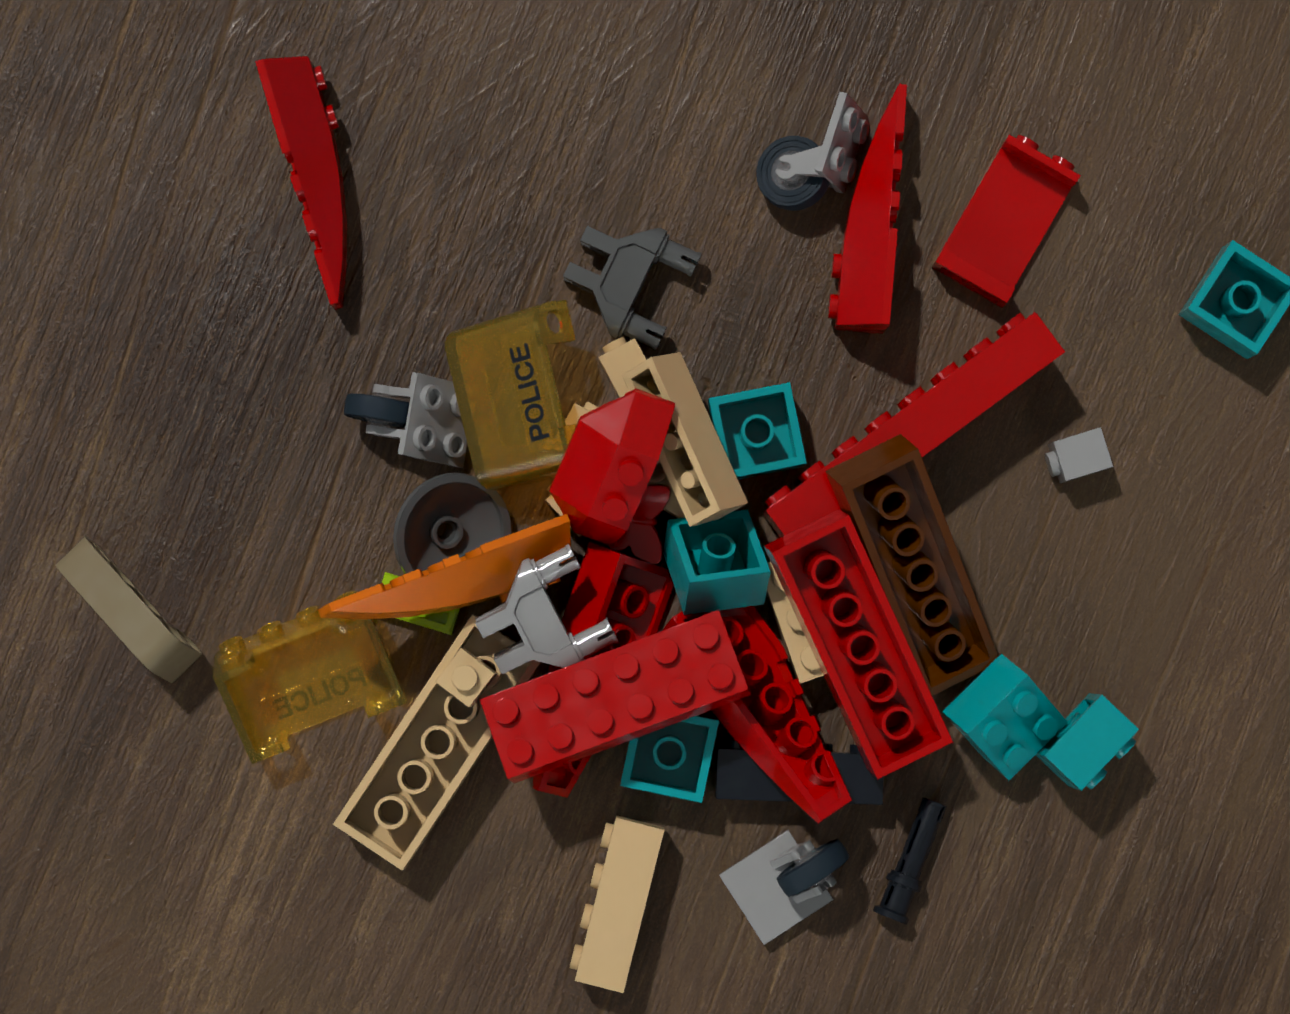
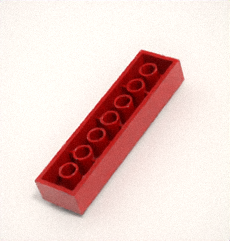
(928, 416)

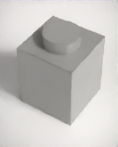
(1078, 456)

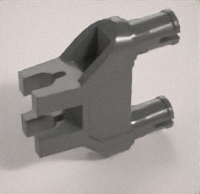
(624, 276)

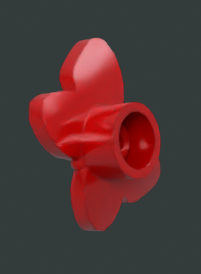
(642, 534)

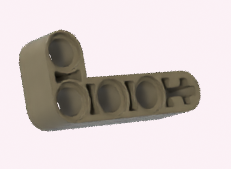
(127, 611)

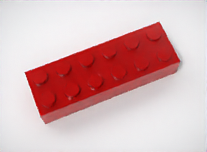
(858, 643)
(615, 697)

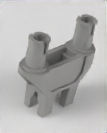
(538, 621)

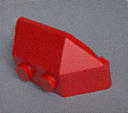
(611, 464)

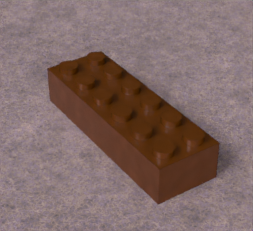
(915, 560)

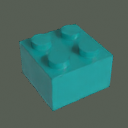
(1239, 300)
(759, 430)
(716, 563)
(1005, 716)
(1088, 742)
(672, 759)

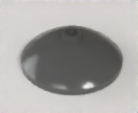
(467, 509)

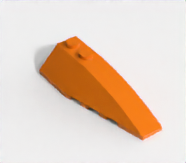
(456, 580)

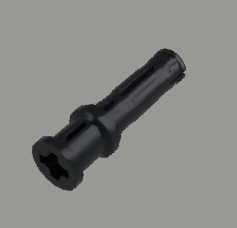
(904, 880)

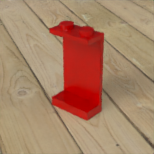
(1006, 219)

